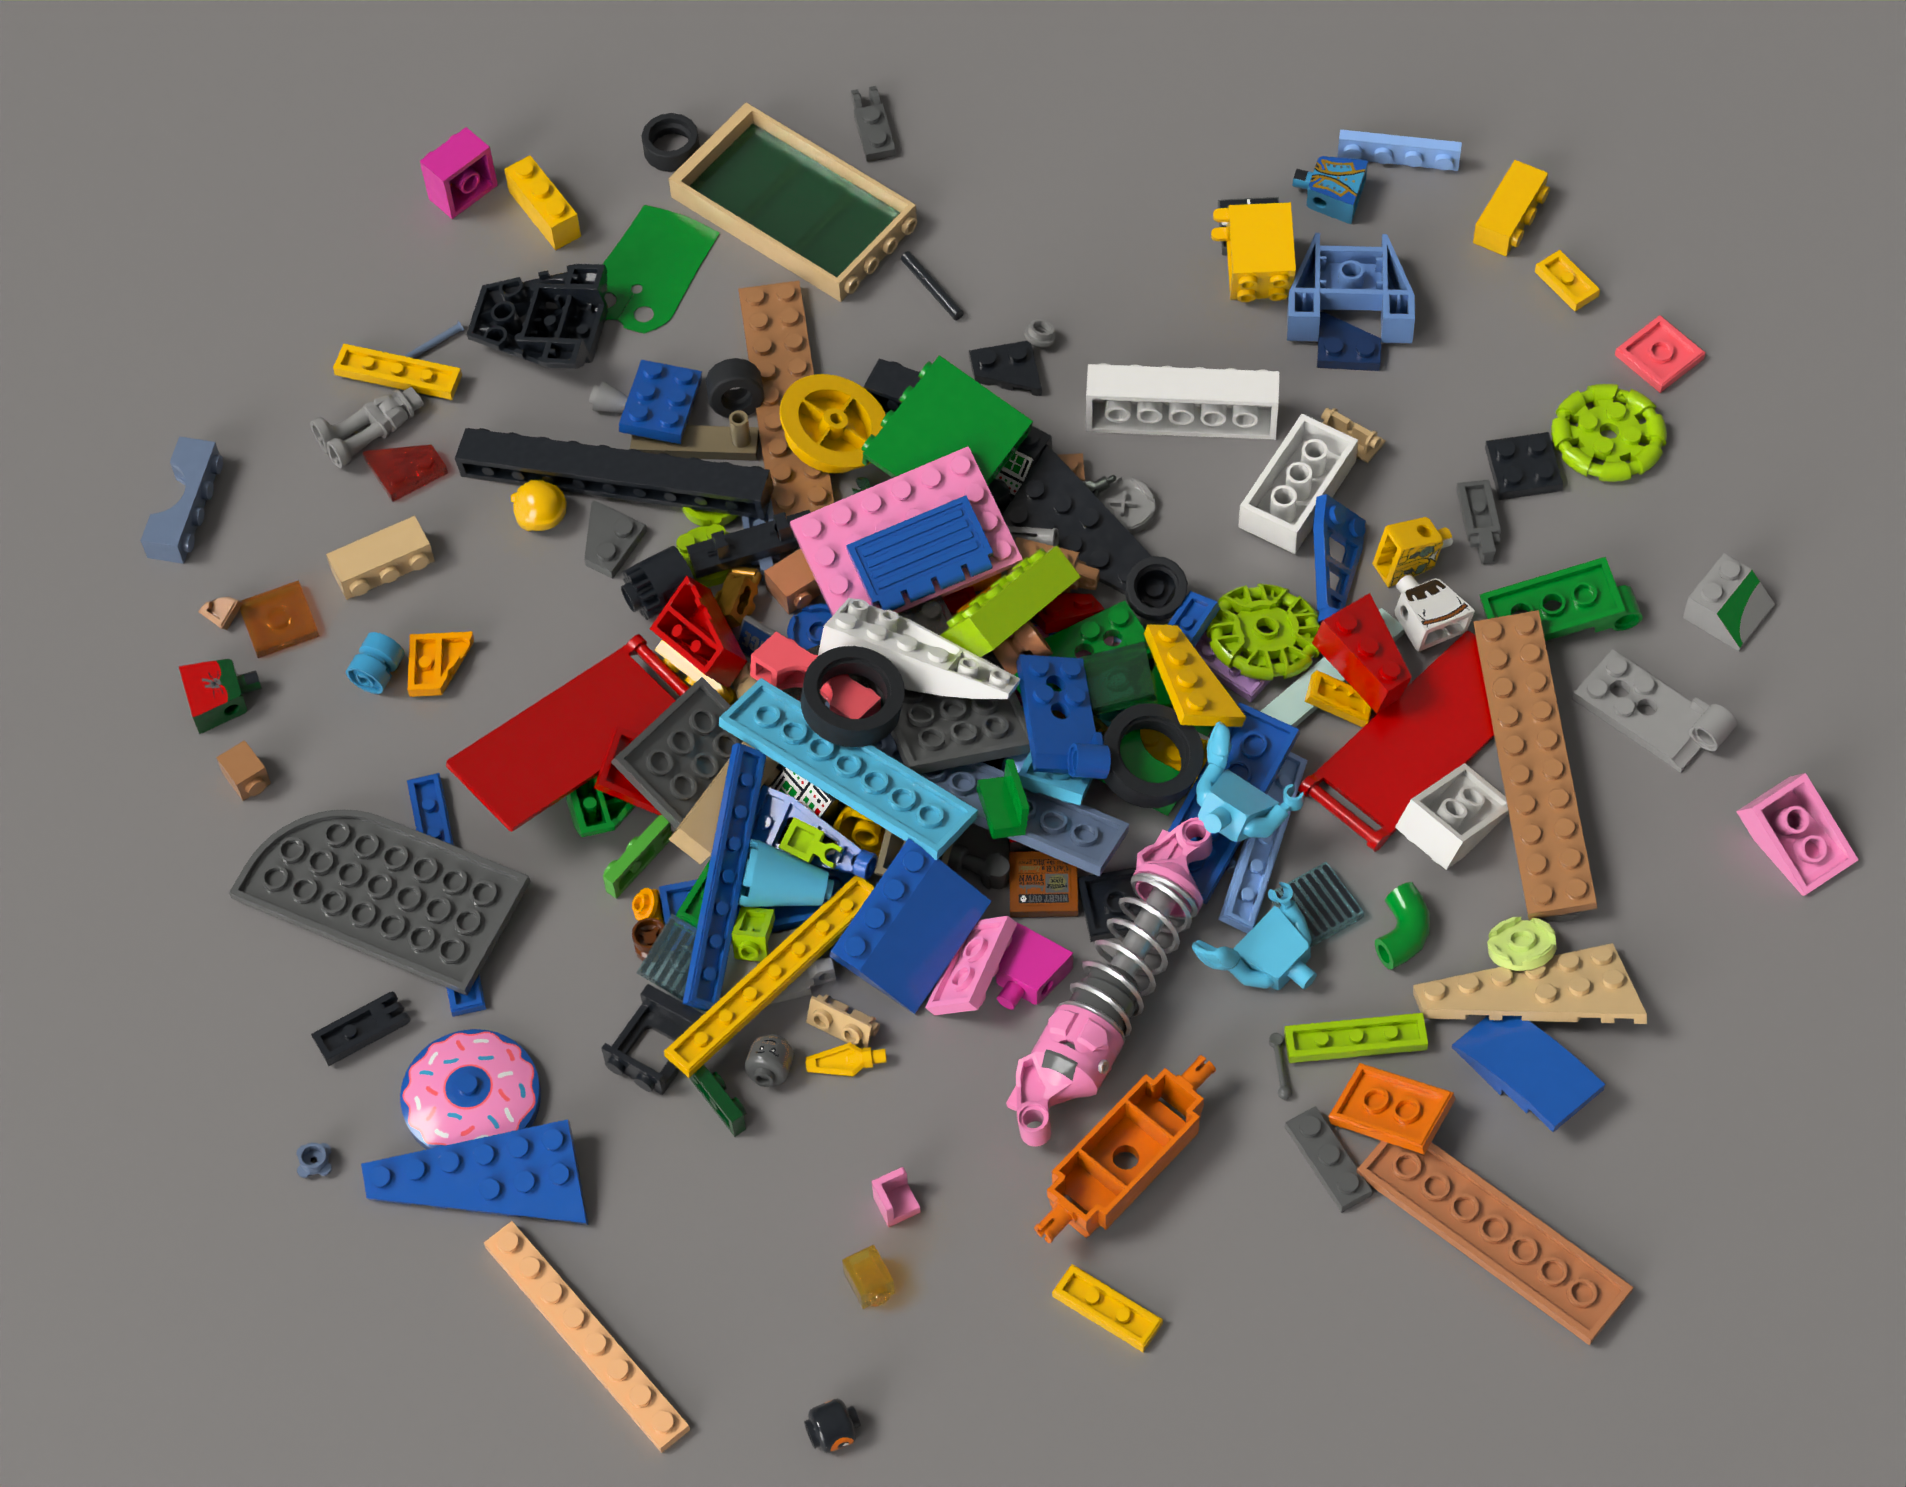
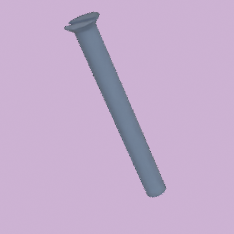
(435, 341)

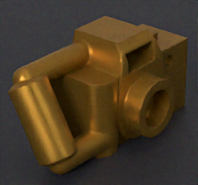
(738, 593)

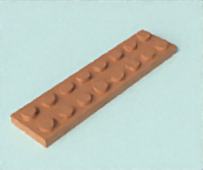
(1499, 1236)

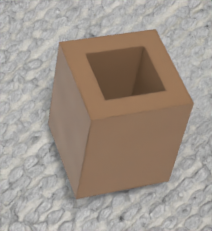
(244, 770)

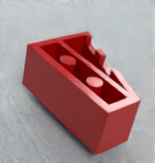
(700, 632)

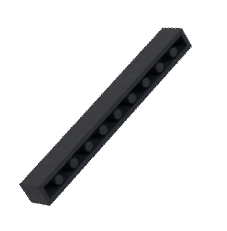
(616, 472)

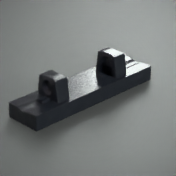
(743, 545)

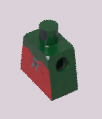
(216, 692)

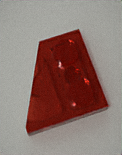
(405, 468)

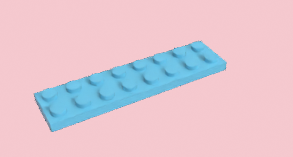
(854, 775)

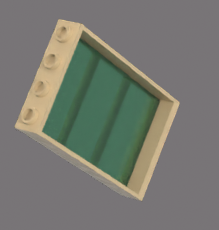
(793, 201)

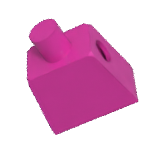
(1031, 968)

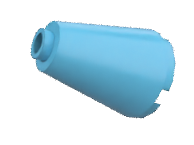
(782, 879)

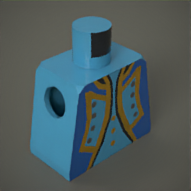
(1334, 186)

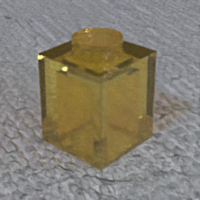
(868, 1277)

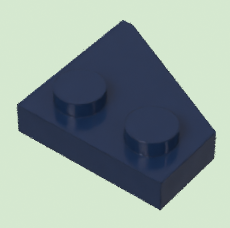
(1346, 346)

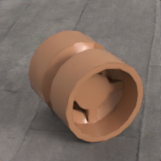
(1025, 641)

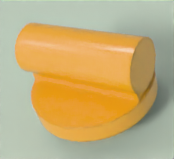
(647, 905)

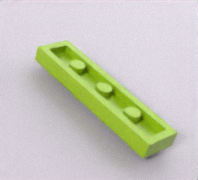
(1356, 1037)

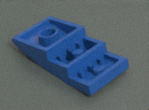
(1529, 1068)

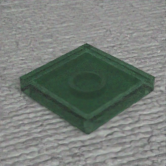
(1119, 678)

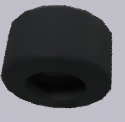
(733, 374)

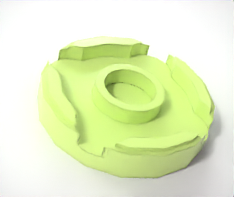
(1521, 943)

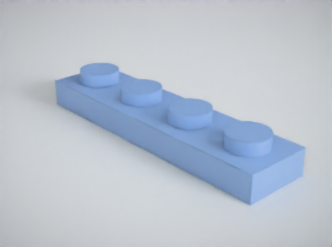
(1399, 150)

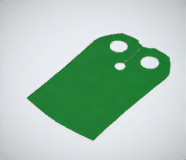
(662, 256)

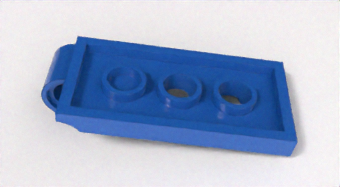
(1056, 743)

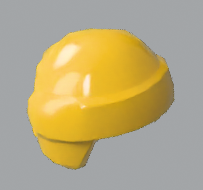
(538, 505)

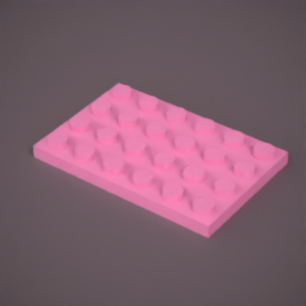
(829, 529)

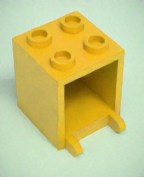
(1258, 250)

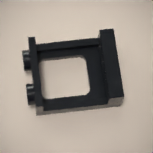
(658, 1013)

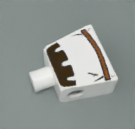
(1431, 612)

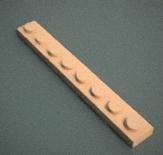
(587, 1337)

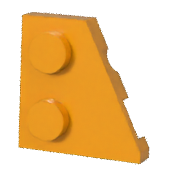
(435, 661)

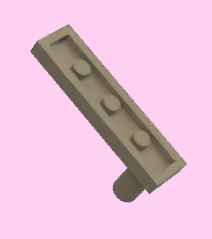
(709, 442)

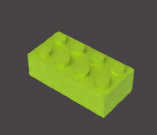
(1011, 601)

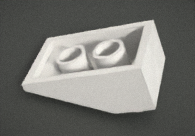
(1453, 815)

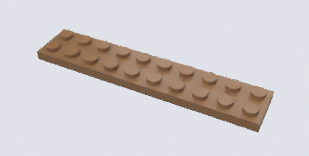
(781, 351)
(1534, 766)

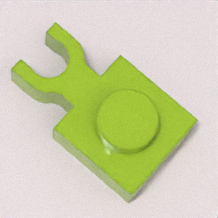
(806, 842)

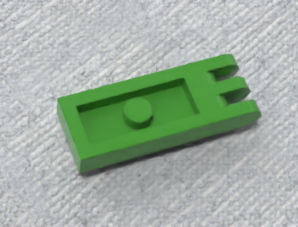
(638, 855)

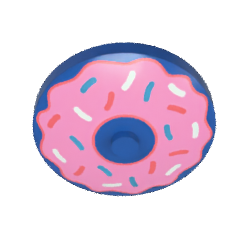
(469, 1089)

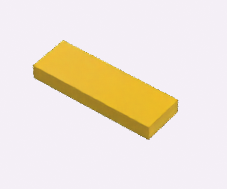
(1107, 1308)

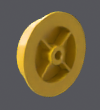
(829, 421)

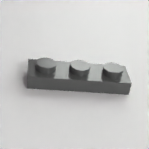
(1328, 1159)

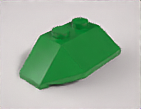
(596, 811)

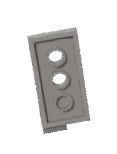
(1674, 730)

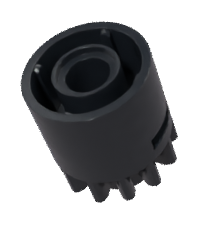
(654, 581)

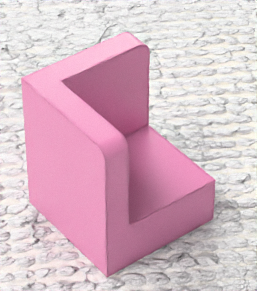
(894, 1197)

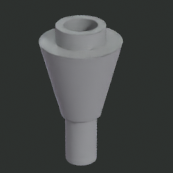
(607, 398)

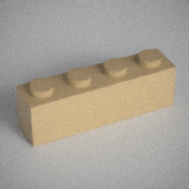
(698, 828)

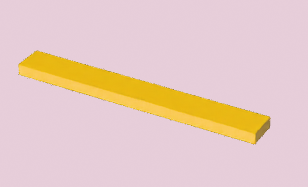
(768, 979)

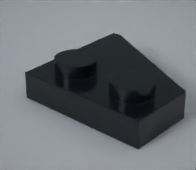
(1006, 367)

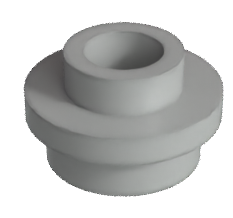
(1040, 333)

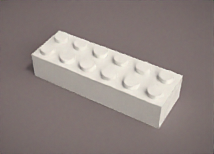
(1182, 401)

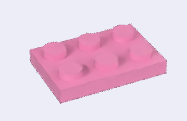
(972, 968)

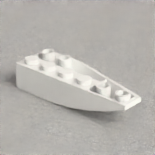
(921, 656)

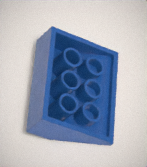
(910, 926)

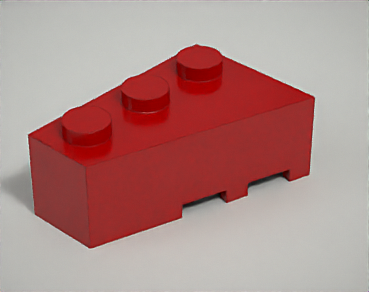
(1364, 653)

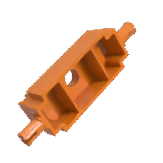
(1089, 1186)

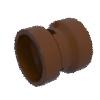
(644, 934)

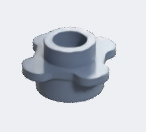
(314, 1150)

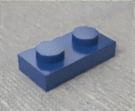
(1195, 616)

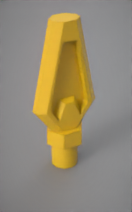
(844, 1060)

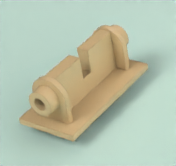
(1368, 441)
(833, 1019)

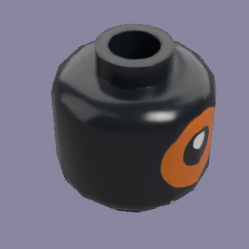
(832, 1425)

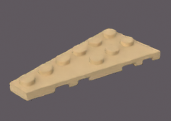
(1562, 990)

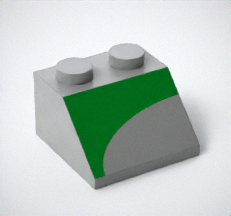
(1729, 602)

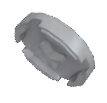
(1130, 503)

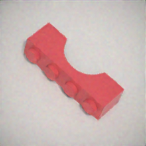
(785, 666)

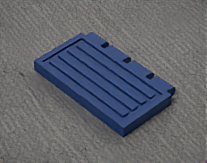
(919, 552)

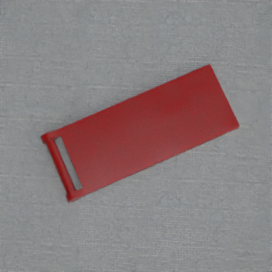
(564, 735)
(1409, 744)

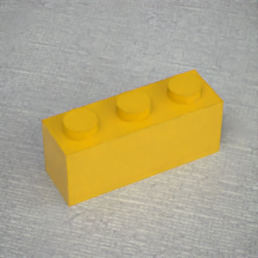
(542, 202)
(1511, 208)

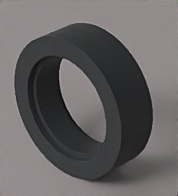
(861, 662)
(1163, 720)

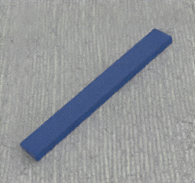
(433, 820)
(724, 877)

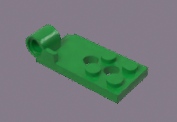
(1586, 596)
(1092, 631)

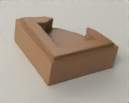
(221, 611)

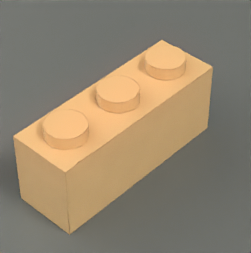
(380, 557)

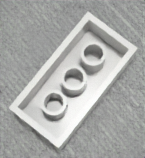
(1305, 466)

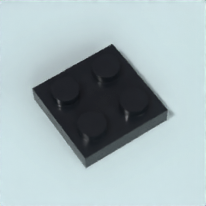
(1523, 466)

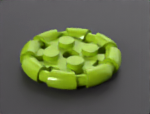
(1613, 417)
(1260, 646)

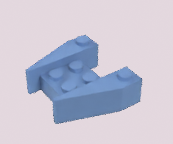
(1351, 281)

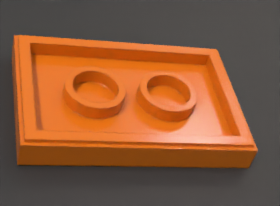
(1392, 1108)

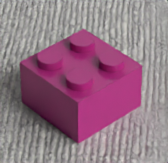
(458, 172)

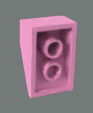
(1798, 833)

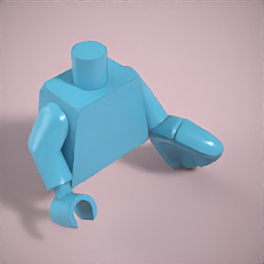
(1233, 804)
(1270, 951)

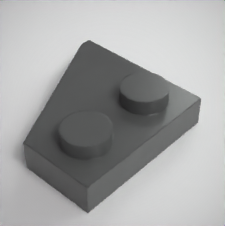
(610, 539)

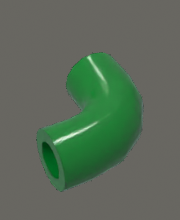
(1411, 927)

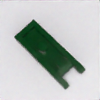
(713, 1090)

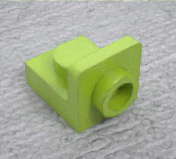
(752, 933)

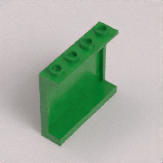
(943, 416)

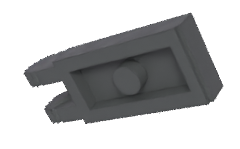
(873, 126)

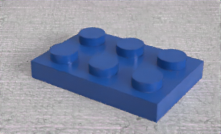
(660, 401)

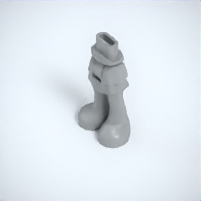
(383, 415)

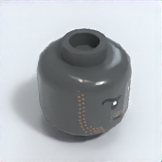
(769, 1060)

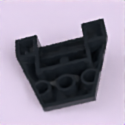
(546, 318)

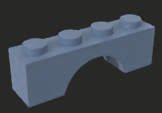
(172, 531)

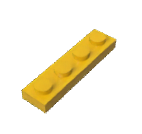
(397, 371)

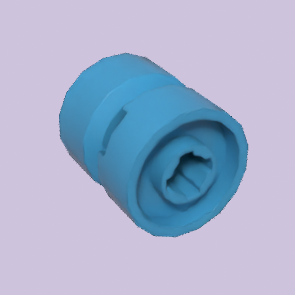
(376, 659)

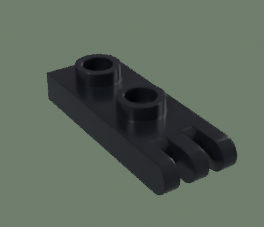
(360, 1028)

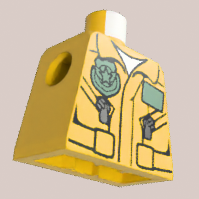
(1409, 549)

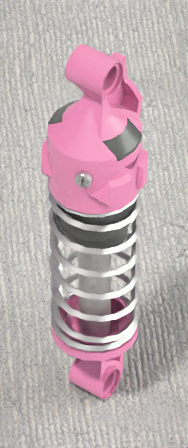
(1092, 1026)

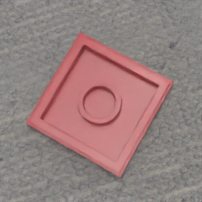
(1660, 354)

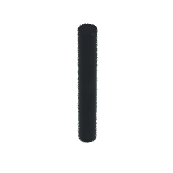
(932, 285)

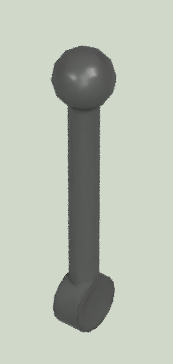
(1276, 1042)

